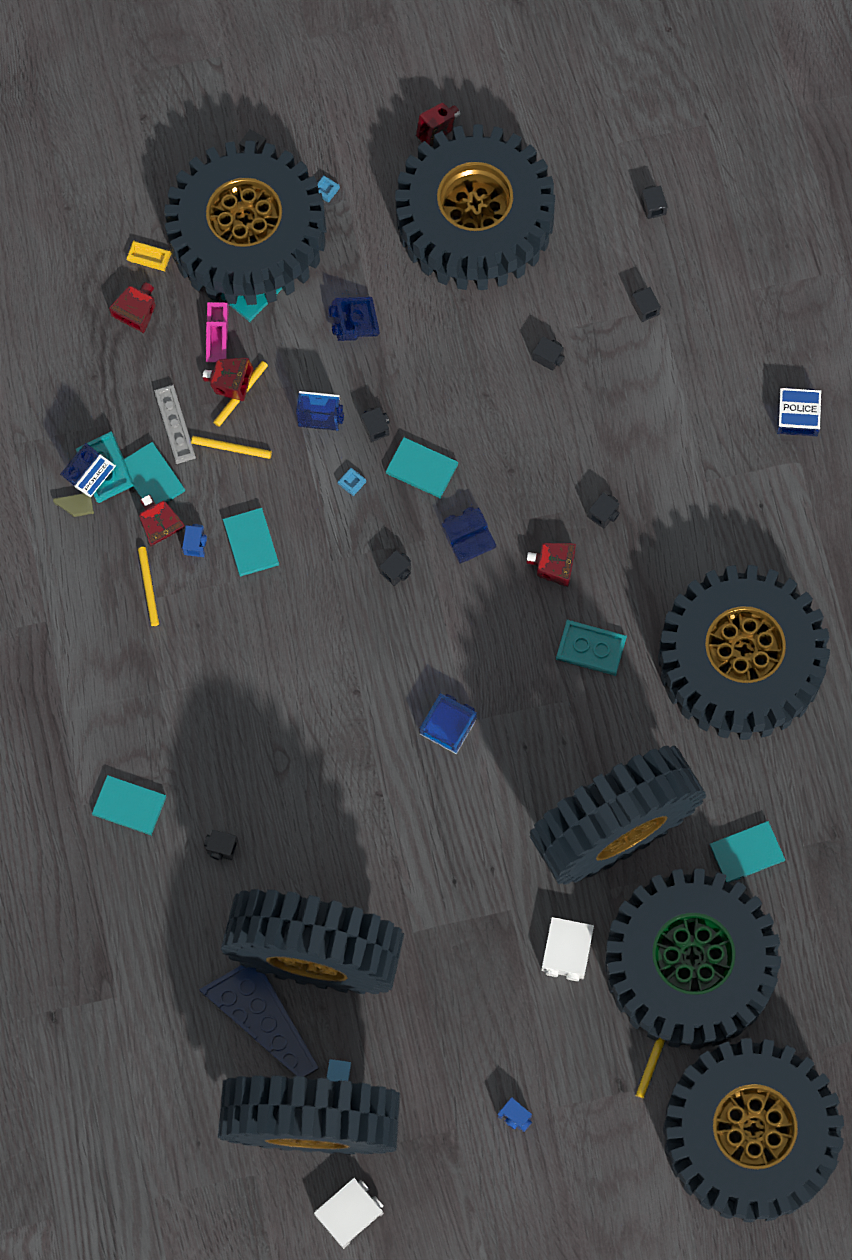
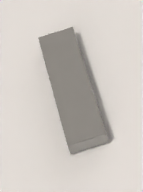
(174, 424)

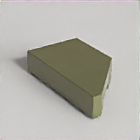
(76, 504)

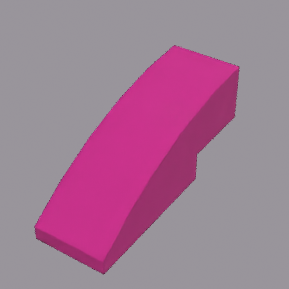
(216, 331)

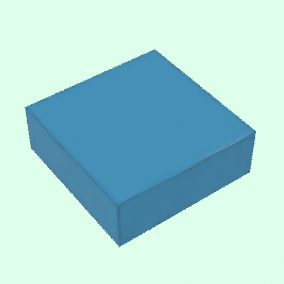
(327, 188)
(352, 481)
(338, 1070)

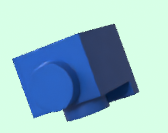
(194, 541)
(515, 1115)

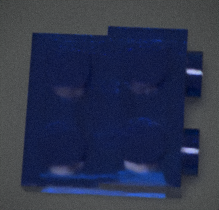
(353, 318)
(468, 534)

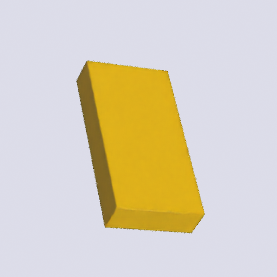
(148, 256)

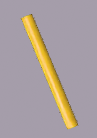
(233, 402)
(231, 447)
(148, 586)
(650, 1068)

